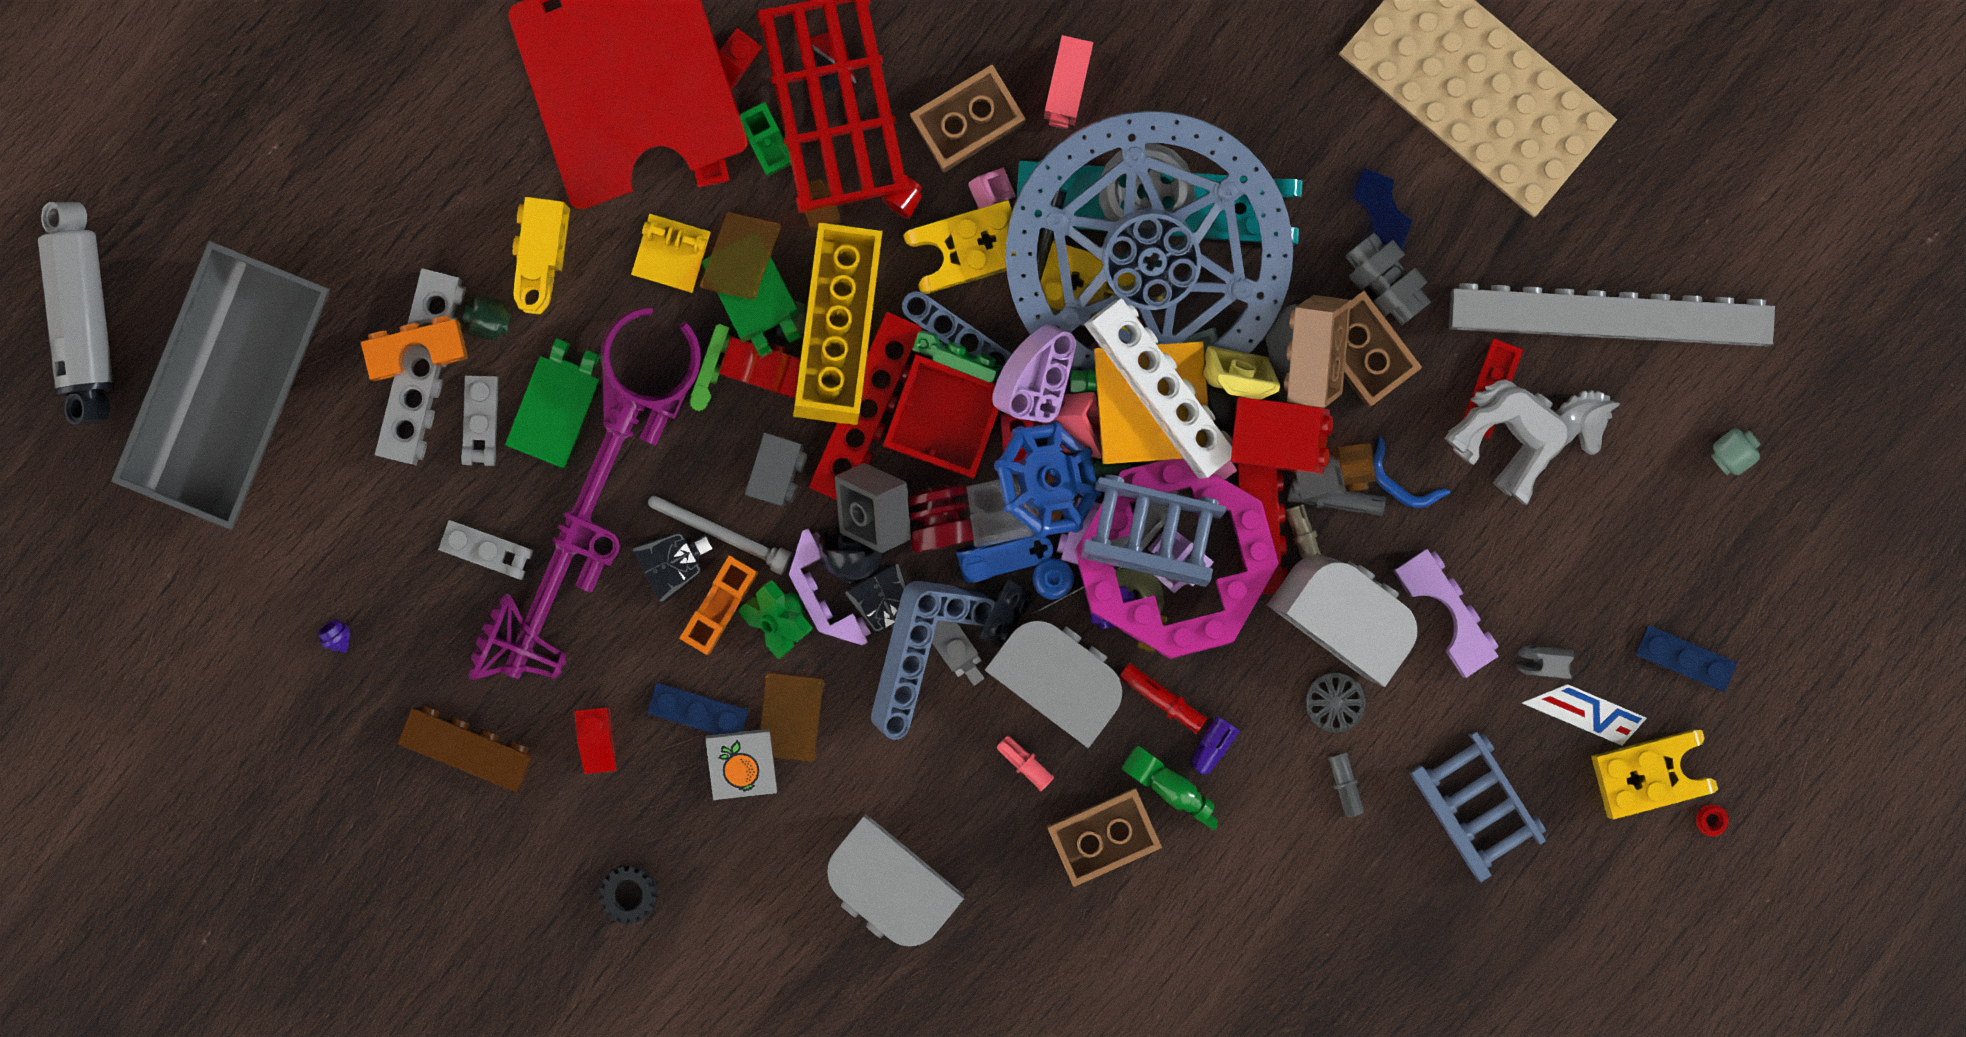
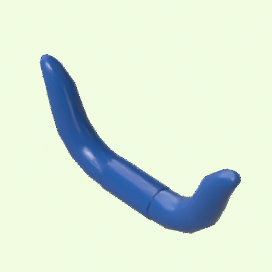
(1396, 490)

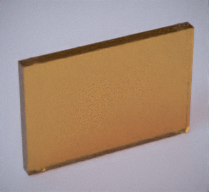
(740, 256)
(792, 715)

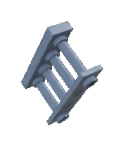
(1131, 555)
(1446, 806)

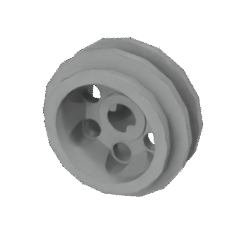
(1179, 190)

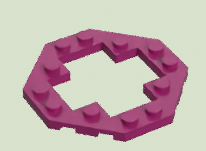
(1236, 592)

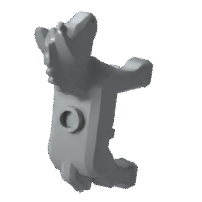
(1533, 425)

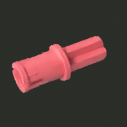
(1025, 762)

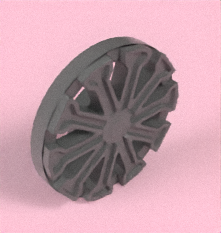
(1335, 702)

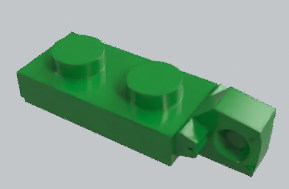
(954, 356)

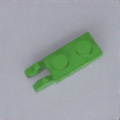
(709, 369)

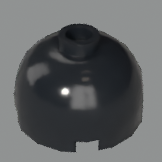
(847, 558)

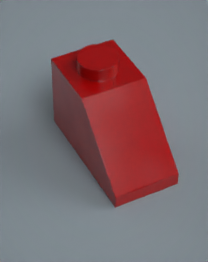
(595, 740)

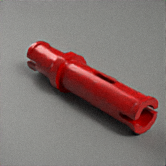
(1163, 698)

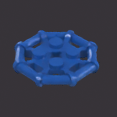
(1032, 482)

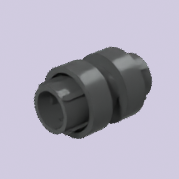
(1373, 259)

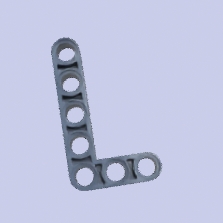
(959, 327)
(918, 645)

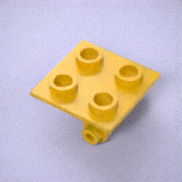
(670, 253)

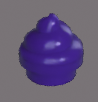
(334, 636)

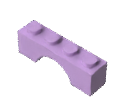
(1469, 646)

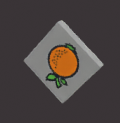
(741, 764)

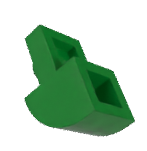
(765, 139)

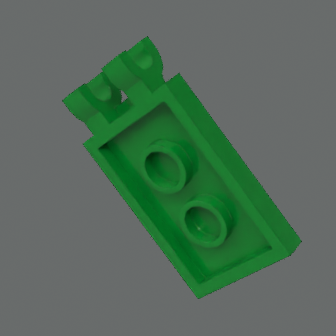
(769, 308)
(555, 406)

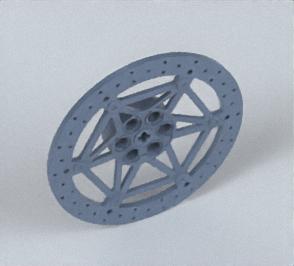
(1141, 245)

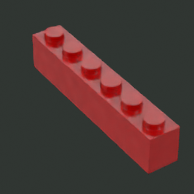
(1265, 486)

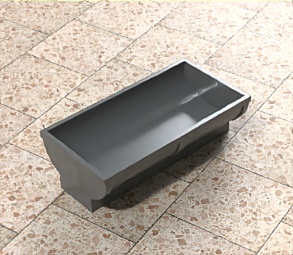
(220, 385)

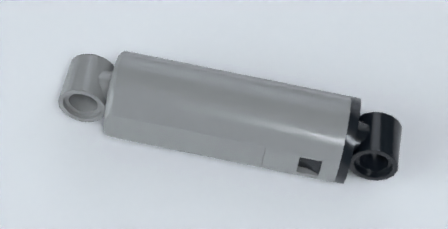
(75, 313)

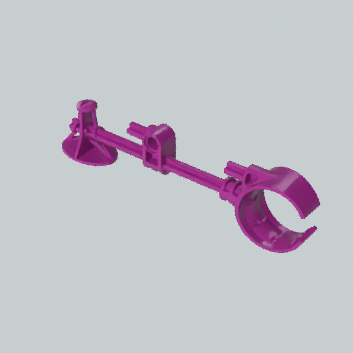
(578, 530)

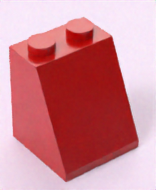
(1281, 436)

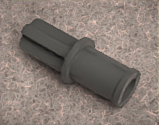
(1346, 784)

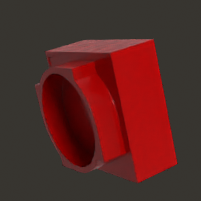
(943, 417)

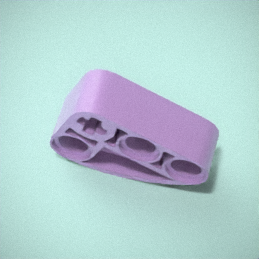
(1025, 377)

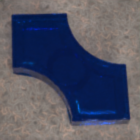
(1376, 196)

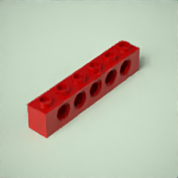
(891, 330)

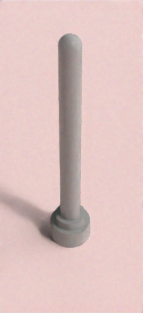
(775, 558)

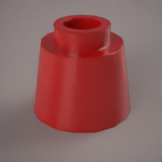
(906, 202)

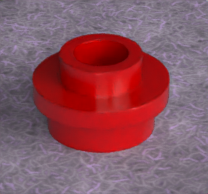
(1719, 827)

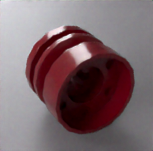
(939, 518)

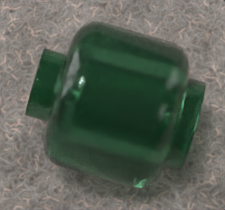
(486, 318)

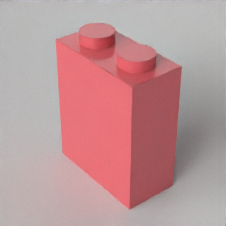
(1068, 81)

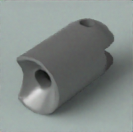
(1548, 662)

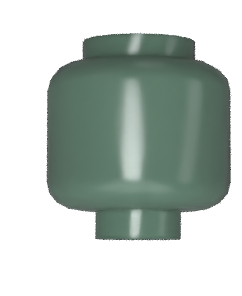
(1736, 451)

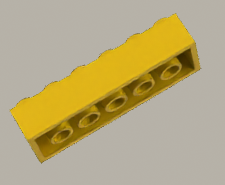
(838, 324)

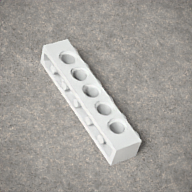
(1105, 330)

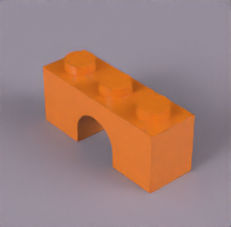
(386, 352)
(719, 605)

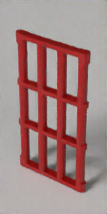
(824, 133)

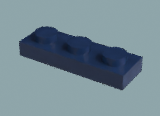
(1685, 658)
(696, 710)

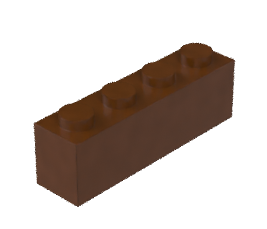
(466, 749)

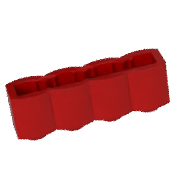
(772, 372)

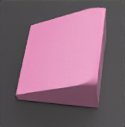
(991, 188)

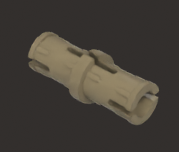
(1302, 531)

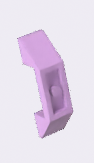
(848, 628)

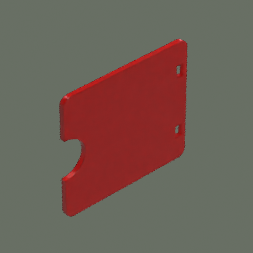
(623, 82)

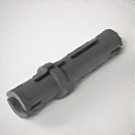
(1348, 501)

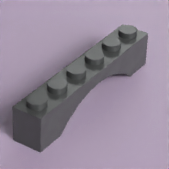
(1307, 485)

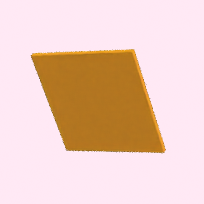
(1126, 424)

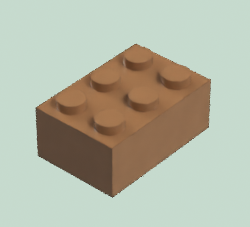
(967, 118)
(1317, 351)
(1374, 353)
(1104, 837)

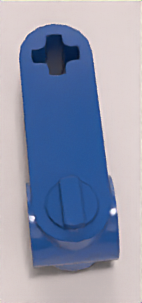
(995, 559)

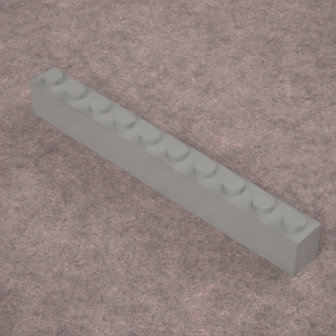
(1611, 316)

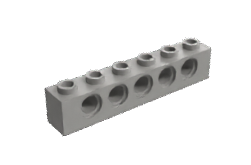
(390, 444)

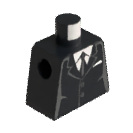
(672, 562)
(879, 598)

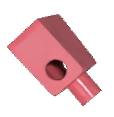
(1080, 419)

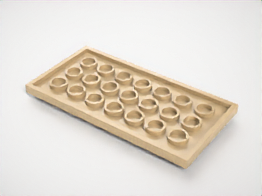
(1481, 93)

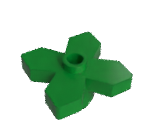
(778, 616)

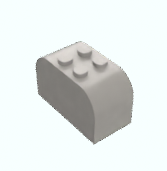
(1348, 615)
(1059, 678)
(890, 886)

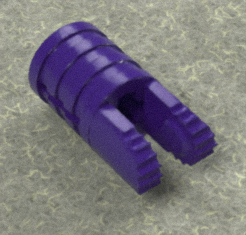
(1213, 745)

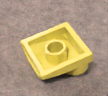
(1240, 373)

